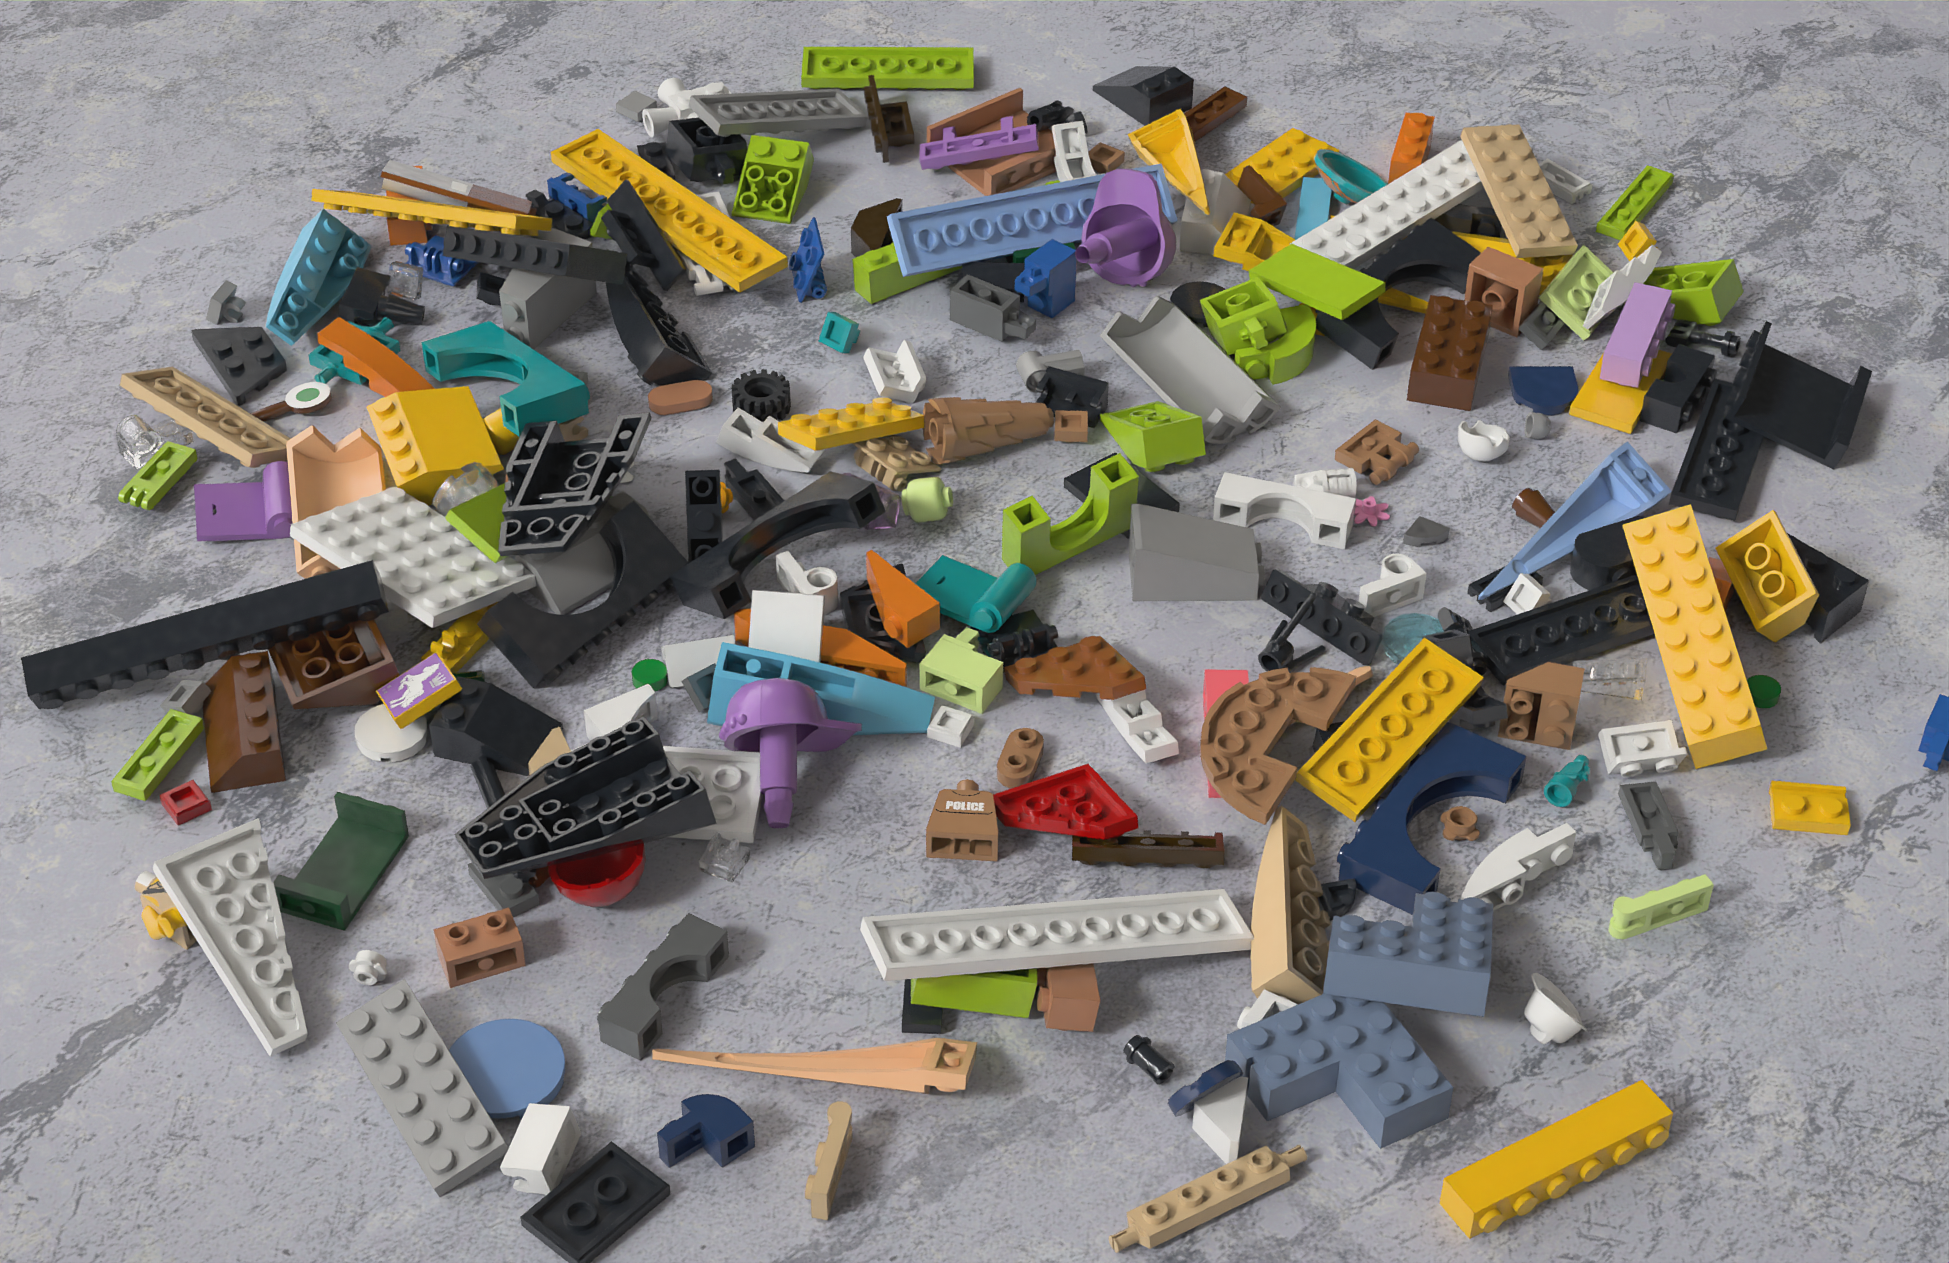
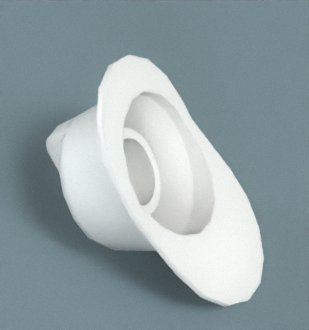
(1551, 1013)

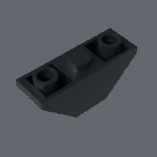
(703, 511)

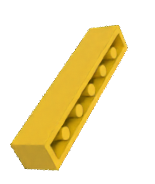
(1555, 1159)

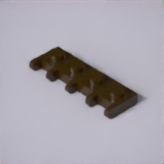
(1160, 849)

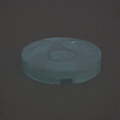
(1406, 632)

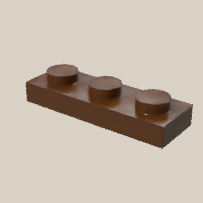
(1215, 111)

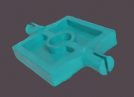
(332, 362)

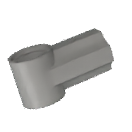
(1033, 365)

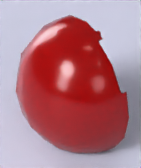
(601, 878)

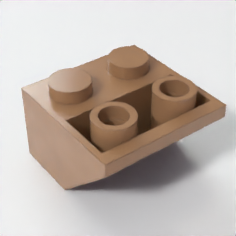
(1543, 705)

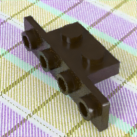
(889, 121)

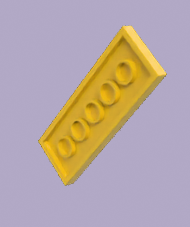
(1389, 729)

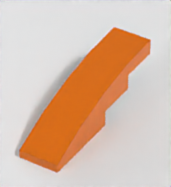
(371, 359)

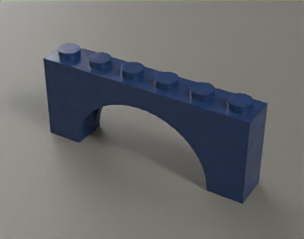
(1449, 767)

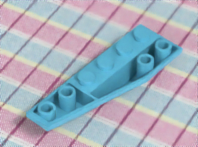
(315, 275)
(845, 693)

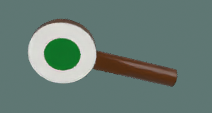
(301, 399)

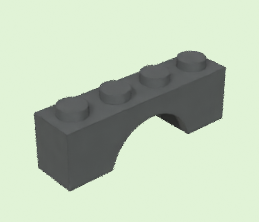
(688, 953)

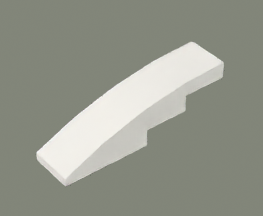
(1617, 287)
(1141, 726)

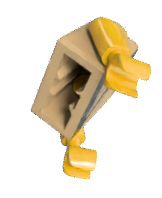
(160, 913)

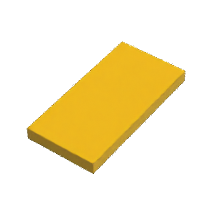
(1612, 403)

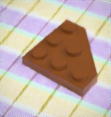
(1076, 669)

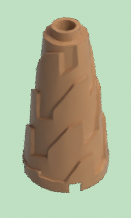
(978, 426)

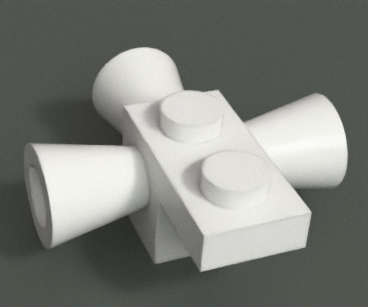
(677, 98)

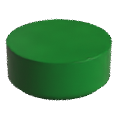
(649, 672)
(1764, 690)

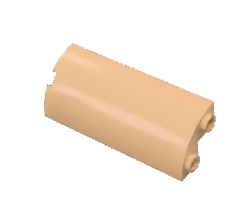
(329, 477)

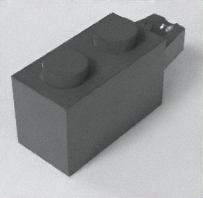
(989, 310)

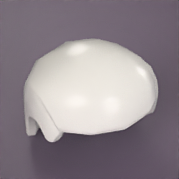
(1482, 441)

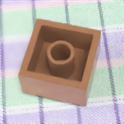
(1507, 285)

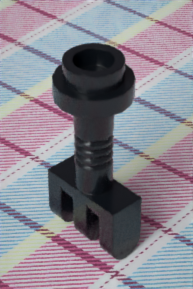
(1686, 332)
(1451, 620)

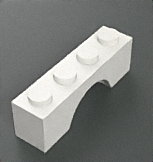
(1322, 514)

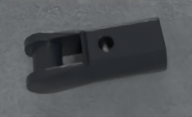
(1049, 115)

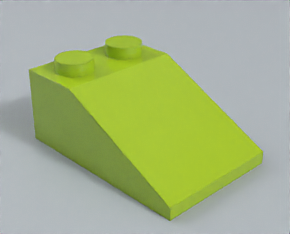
(1700, 290)
(1156, 434)

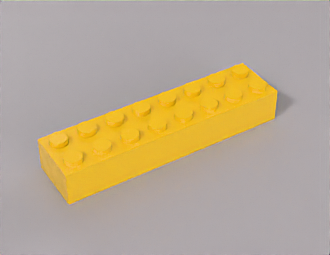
(1694, 638)

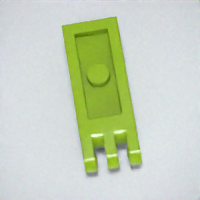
(158, 475)

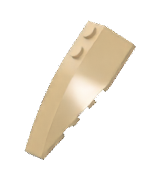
(1287, 921)

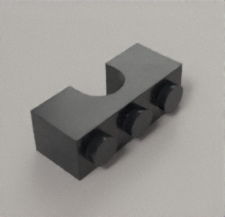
(1684, 385)

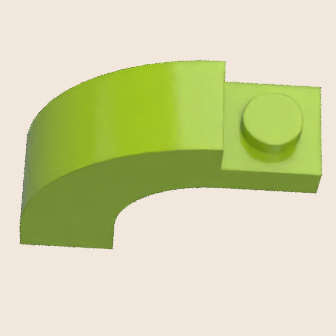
(1286, 356)

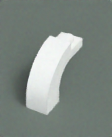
(1071, 152)

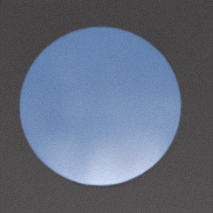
(510, 1065)

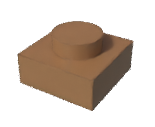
(1105, 158)
(1071, 426)

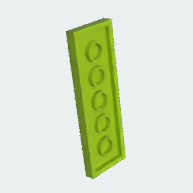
(891, 67)

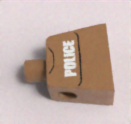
(963, 824)

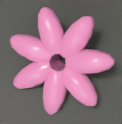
(1370, 510)

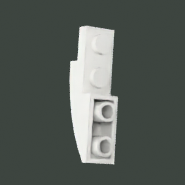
(1520, 858)

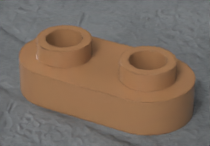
(1020, 757)

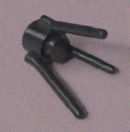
(1280, 651)

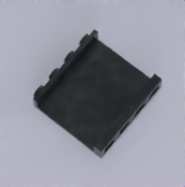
(1795, 401)

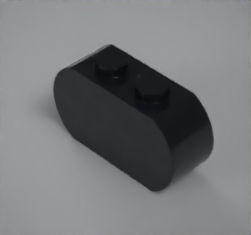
(1602, 556)

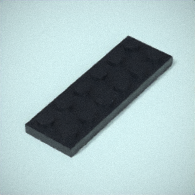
(1717, 460)
(1565, 629)

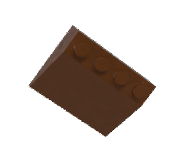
(335, 666)

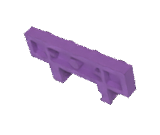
(978, 146)

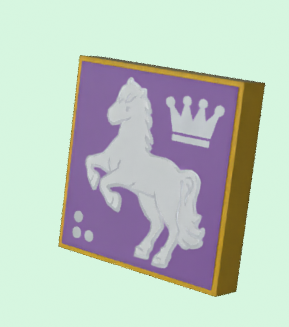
(419, 690)

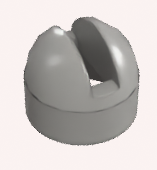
(1537, 425)

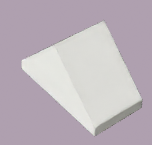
(1220, 1118)

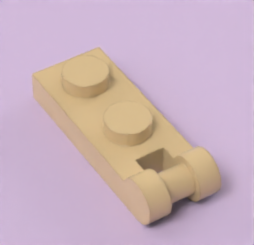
(830, 1160)

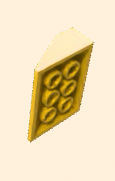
(431, 437)

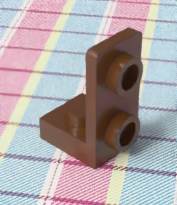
(1268, 202)

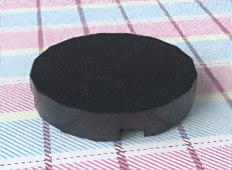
(1188, 298)

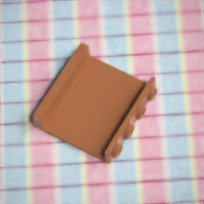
(1009, 171)

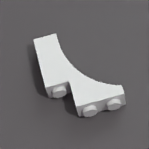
(618, 711)

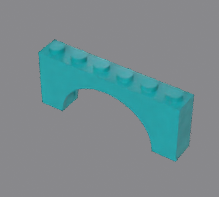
(488, 350)

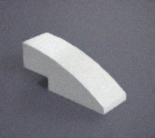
(763, 445)

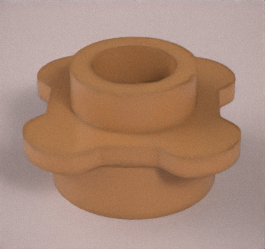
(1460, 824)

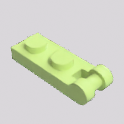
(1660, 907)

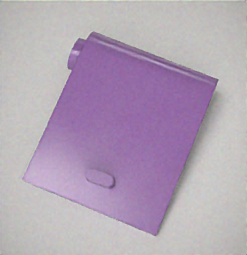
(245, 509)

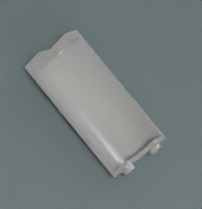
(1190, 370)

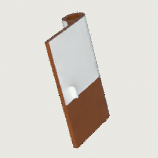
(447, 190)

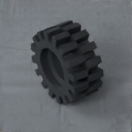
(762, 395)

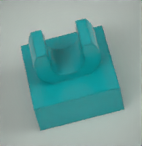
(839, 332)

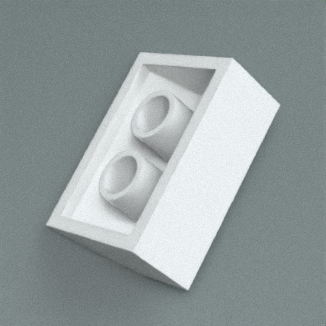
(1202, 230)

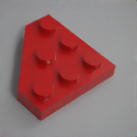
(1068, 804)

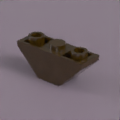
(871, 228)

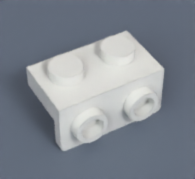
(896, 374)
(1641, 748)

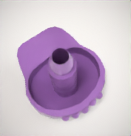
(1127, 231)
(778, 721)

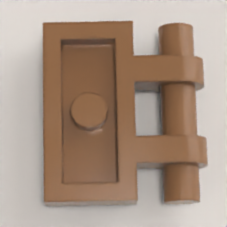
(1368, 451)

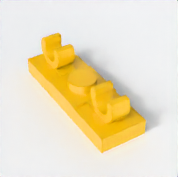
(460, 640)

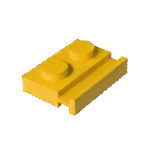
(1809, 807)

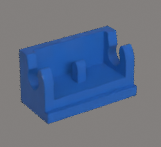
(573, 198)

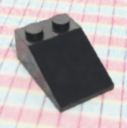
(1148, 92)
(489, 724)

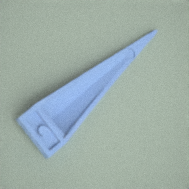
(1613, 492)

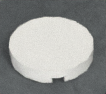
(381, 737)

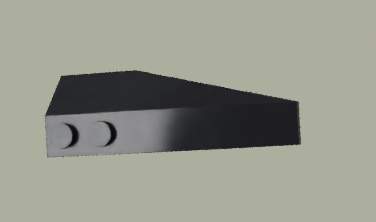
(650, 334)

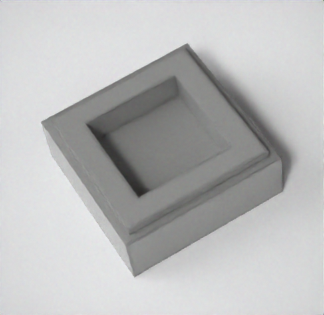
(633, 105)

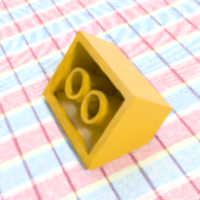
(1769, 577)

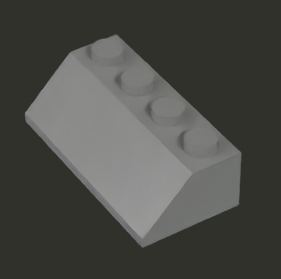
(582, 571)

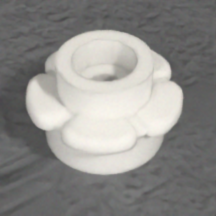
(368, 967)

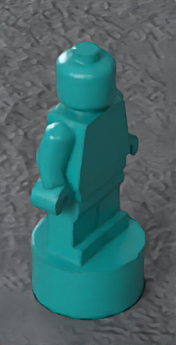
(1563, 785)

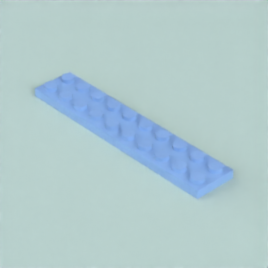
(1000, 223)

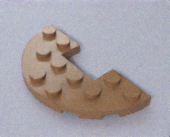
(1249, 723)

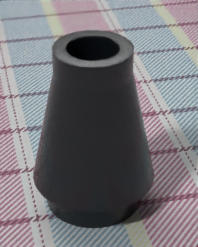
(400, 310)

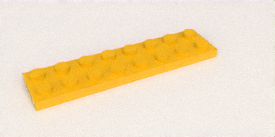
(432, 212)

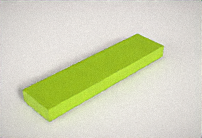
(1635, 202)

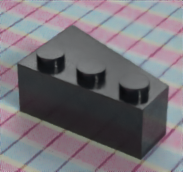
(1838, 587)

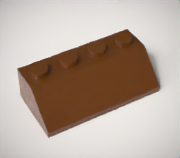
(243, 725)

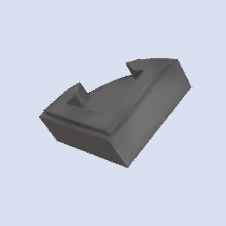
(1425, 531)

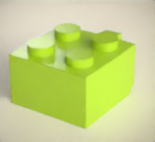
(1243, 316)

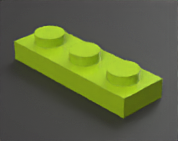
(157, 755)

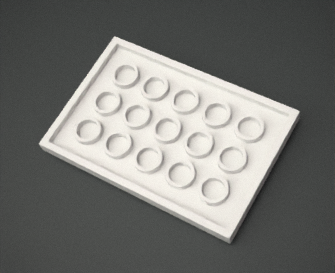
(418, 553)

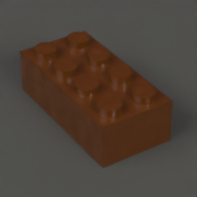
(1449, 352)

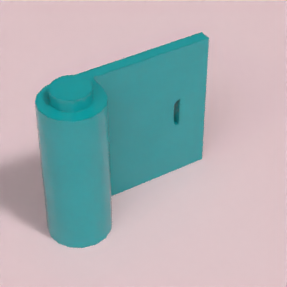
(975, 595)

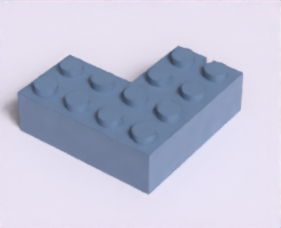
(1431, 965)
(1347, 1050)

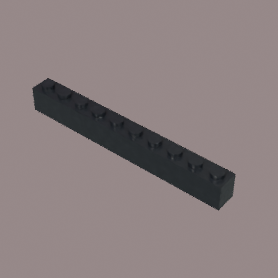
(204, 635)

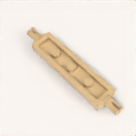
(1207, 1197)

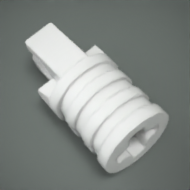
(1331, 481)

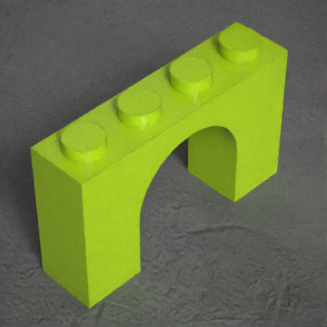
(1104, 514)

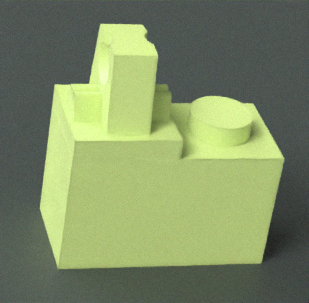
(961, 673)

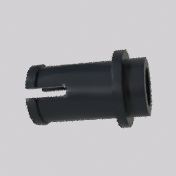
(1139, 1051)

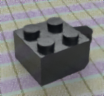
(703, 153)

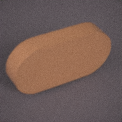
(680, 397)

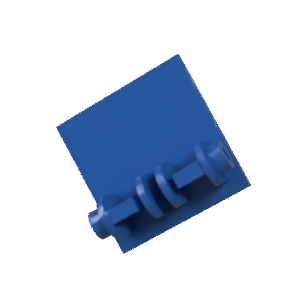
(434, 264)
(806, 264)

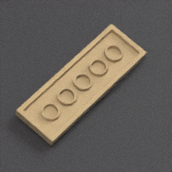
(1518, 191)
(208, 415)

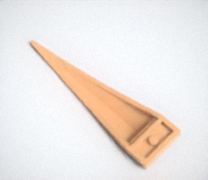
(894, 1067)

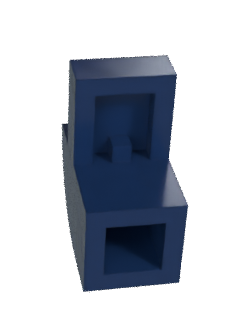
(707, 1123)

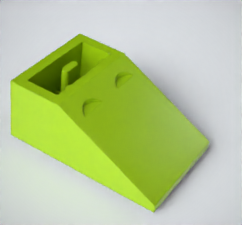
(773, 179)

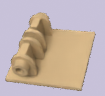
(892, 460)

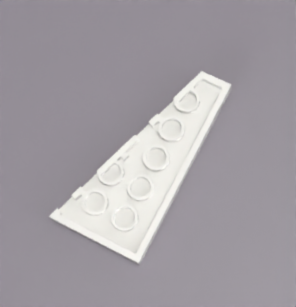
(236, 918)

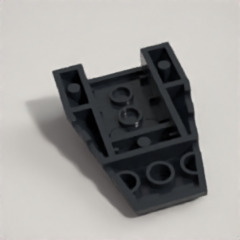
(561, 485)

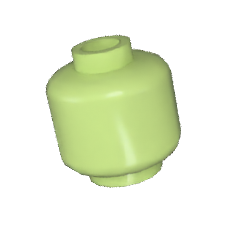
(926, 499)

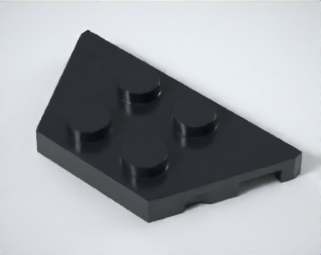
(240, 358)
(864, 620)

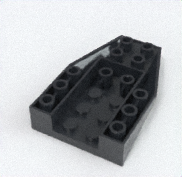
(588, 805)

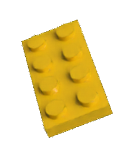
(1284, 161)
(851, 424)

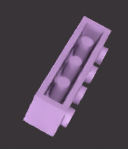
(1637, 335)

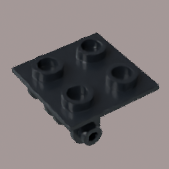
(1018, 638)

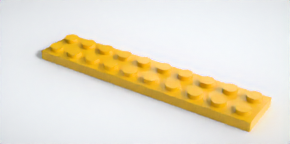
(682, 216)

